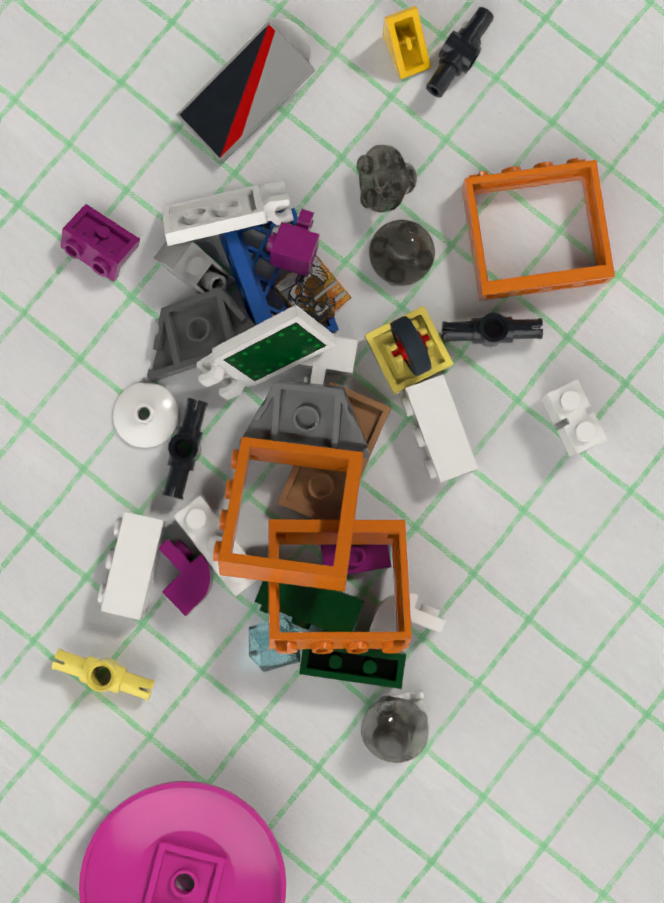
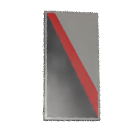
(245, 92)

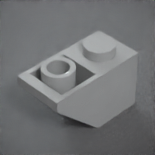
(193, 267)

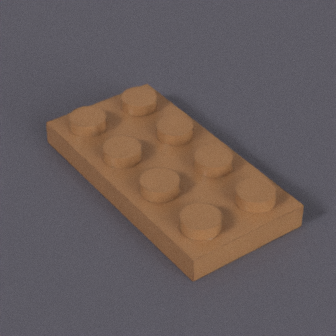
(321, 491)

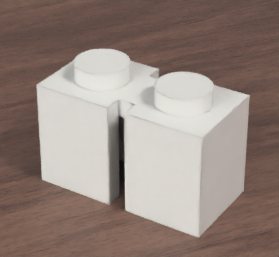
(582, 429)

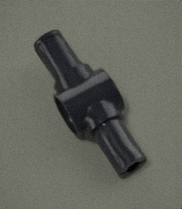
(459, 52)
(508, 327)
(188, 430)

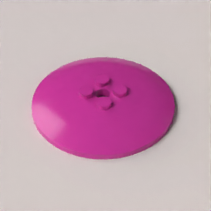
(181, 831)

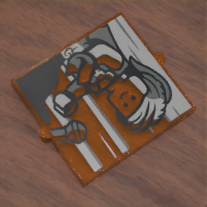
(316, 295)

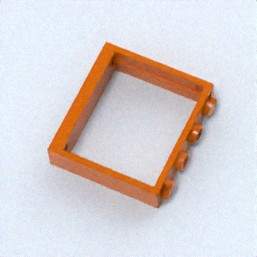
(542, 174)
(326, 533)
(281, 570)

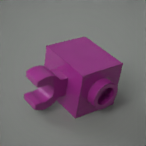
(294, 246)

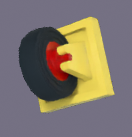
(408, 350)

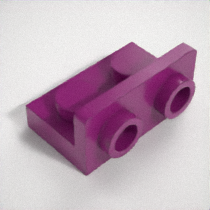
(98, 242)

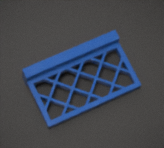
(245, 274)

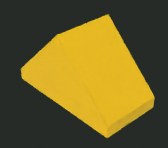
(406, 42)

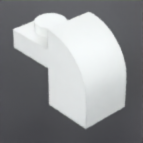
(336, 360)
(385, 621)

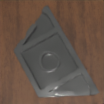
(192, 329)
(308, 416)

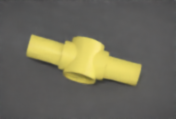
(86, 671)

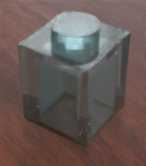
(259, 650)

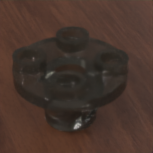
(384, 178)
(401, 252)
(395, 729)

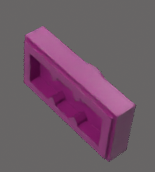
(362, 557)

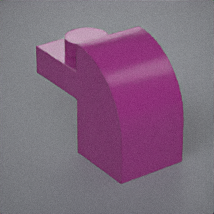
(195, 578)

